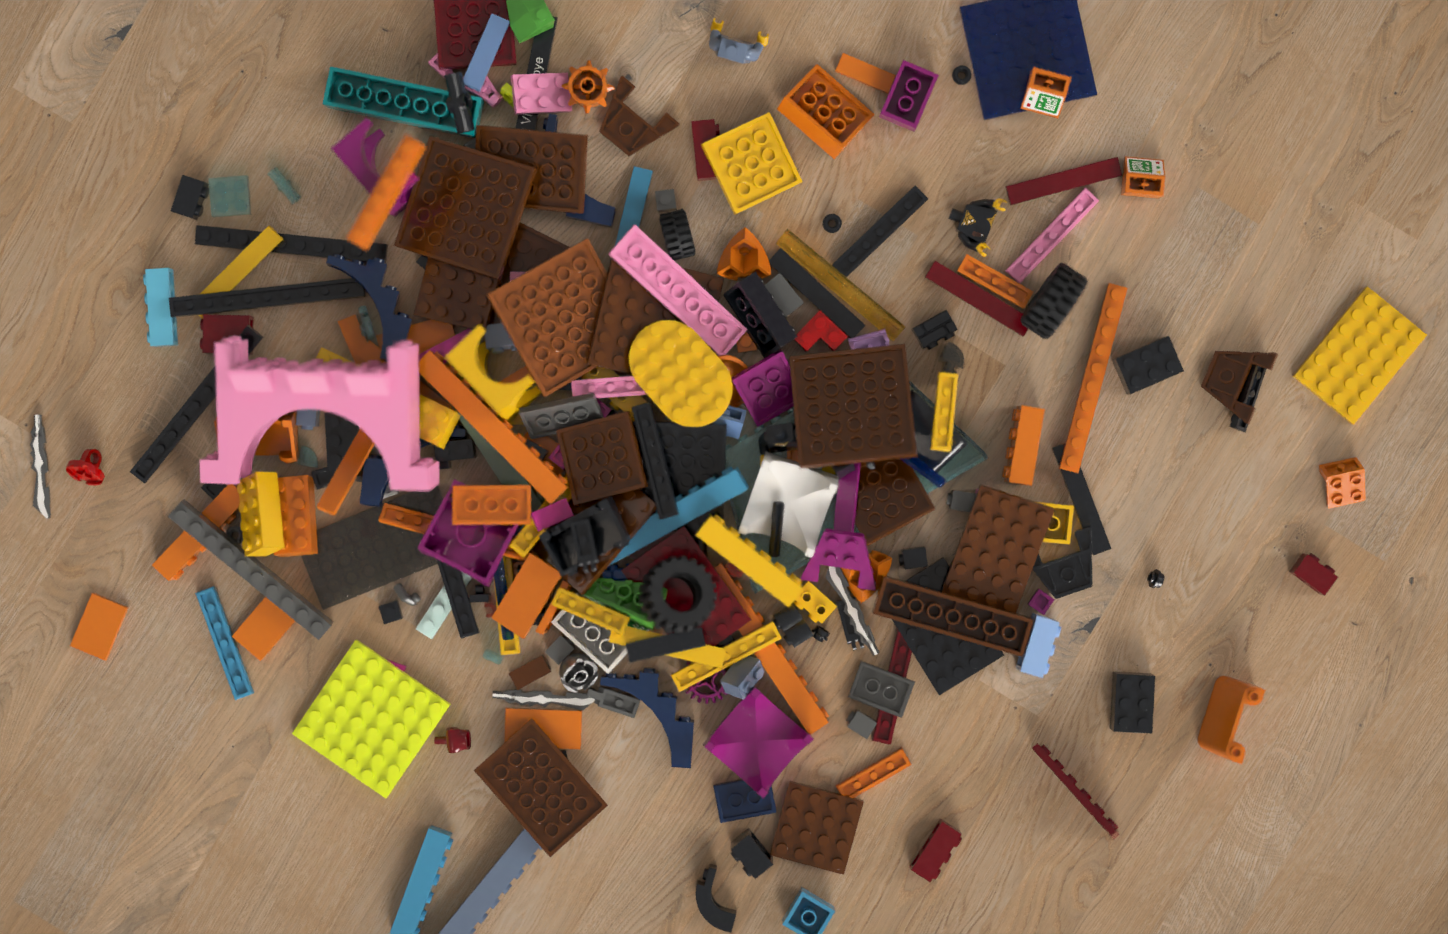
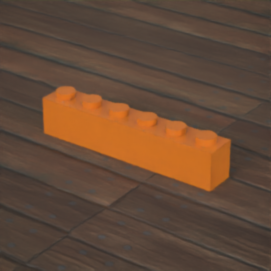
(386, 192)
(185, 547)

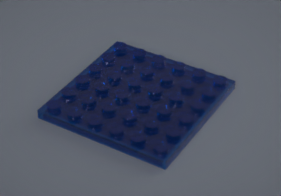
(1014, 37)

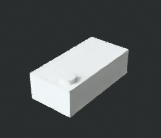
(591, 639)

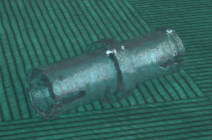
(284, 185)

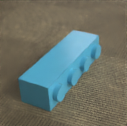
(160, 288)

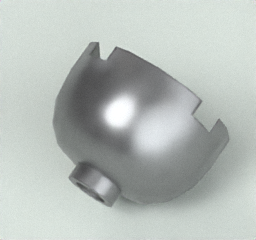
(578, 672)

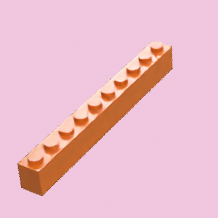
(491, 427)
(778, 667)

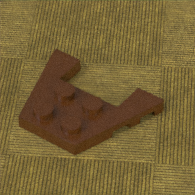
(627, 128)
(1228, 374)

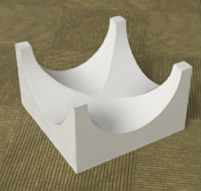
(805, 497)

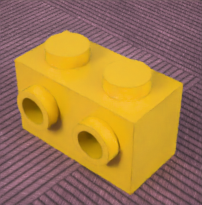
(814, 602)

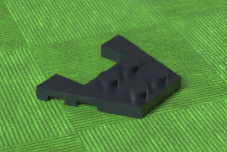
(1070, 572)

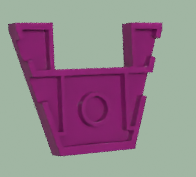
(841, 550)

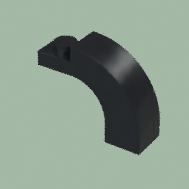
(715, 914)

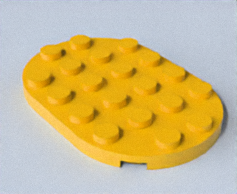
(680, 373)

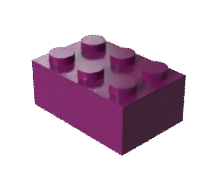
(908, 95)

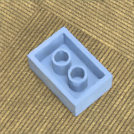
(1039, 646)

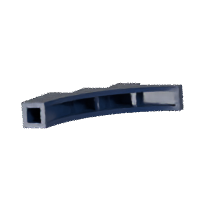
(594, 211)
(385, 298)
(376, 473)
(645, 688)

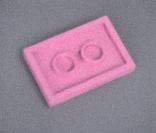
(540, 93)

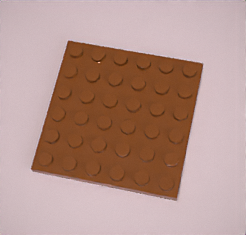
(554, 315)

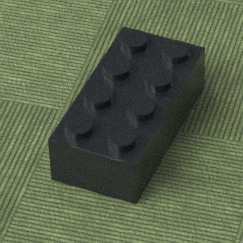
(760, 315)

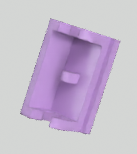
(869, 340)

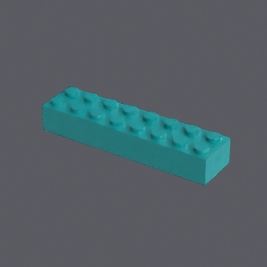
(394, 101)

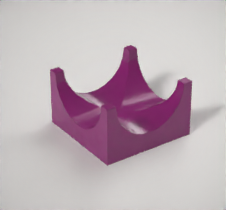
(359, 157)
(467, 548)
(757, 741)

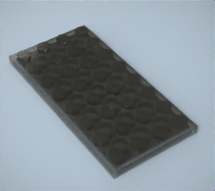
(368, 554)

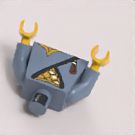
(733, 48)

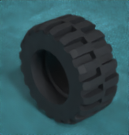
(1054, 301)
(694, 577)

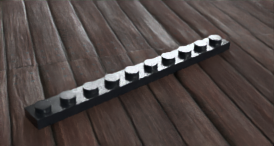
(290, 244)
(265, 297)
(185, 418)

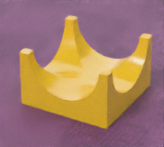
(472, 364)

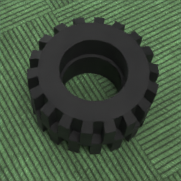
(677, 234)

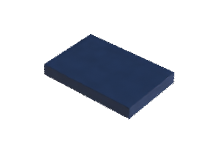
(739, 801)

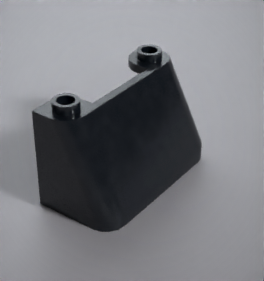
(923, 423)
(607, 529)

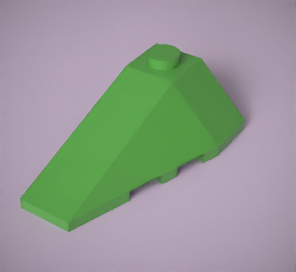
(529, 18)
(622, 598)

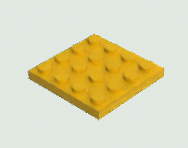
(751, 163)

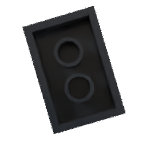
(1147, 365)
(1132, 702)

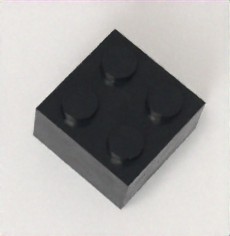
(751, 854)

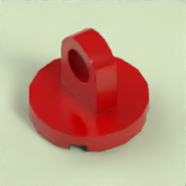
(85, 469)

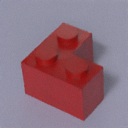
(820, 328)

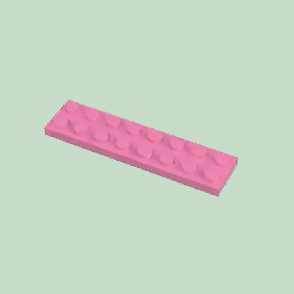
(677, 290)

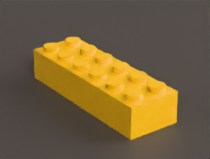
(749, 560)

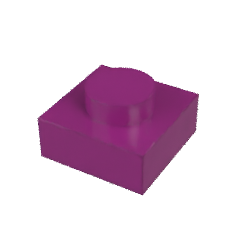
(1040, 601)

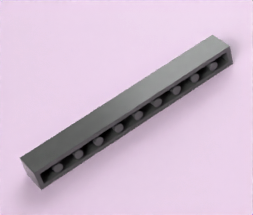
(250, 569)

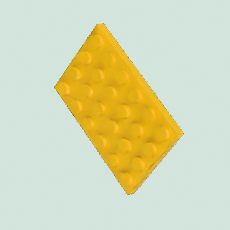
(1359, 355)

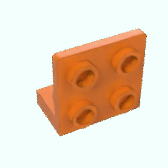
(1344, 482)

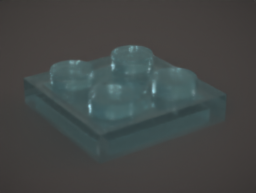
(229, 196)

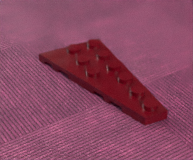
(1083, 797)

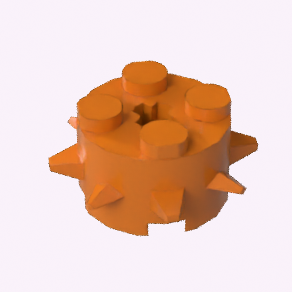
(580, 78)

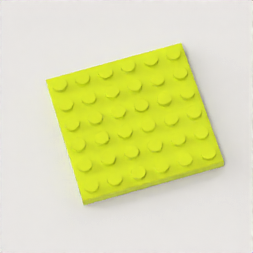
(371, 718)

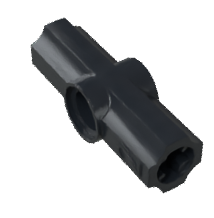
(459, 102)

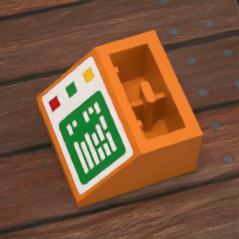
(1045, 92)
(1143, 177)

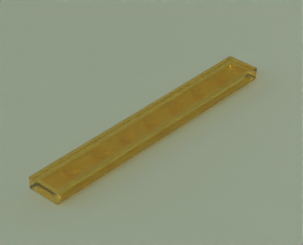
(840, 284)

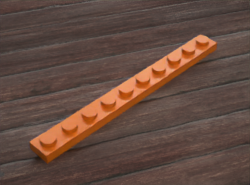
(1093, 378)

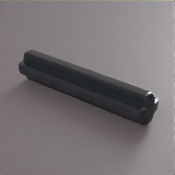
(776, 529)

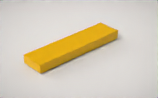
(944, 411)
(590, 611)

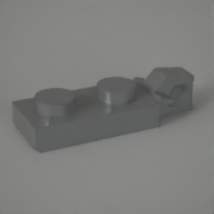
(614, 701)

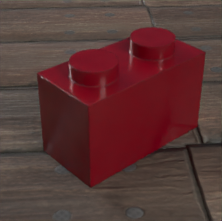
(1313, 573)

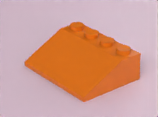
(825, 111)

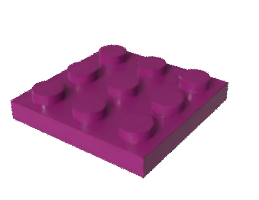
(766, 388)

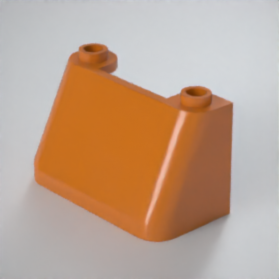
(279, 439)
(1224, 714)

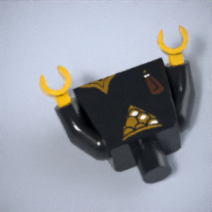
(976, 222)
(778, 439)

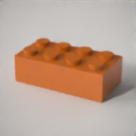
(1024, 445)
(298, 516)

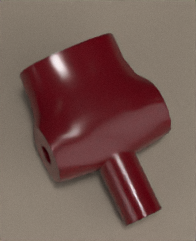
(456, 740)

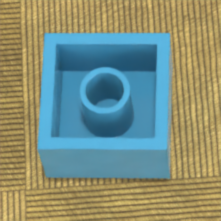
(808, 913)

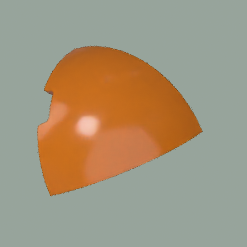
(743, 257)
(880, 564)

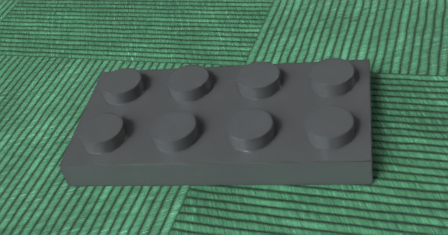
(548, 417)

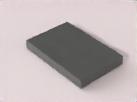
(881, 689)

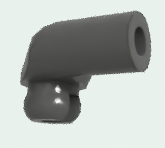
(405, 597)

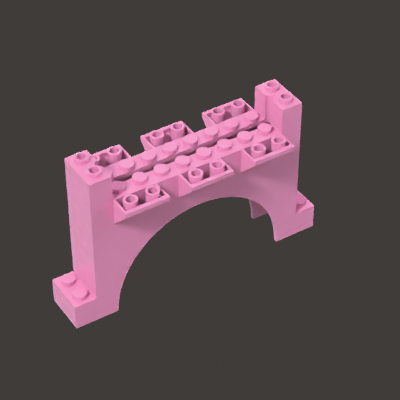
(372, 395)

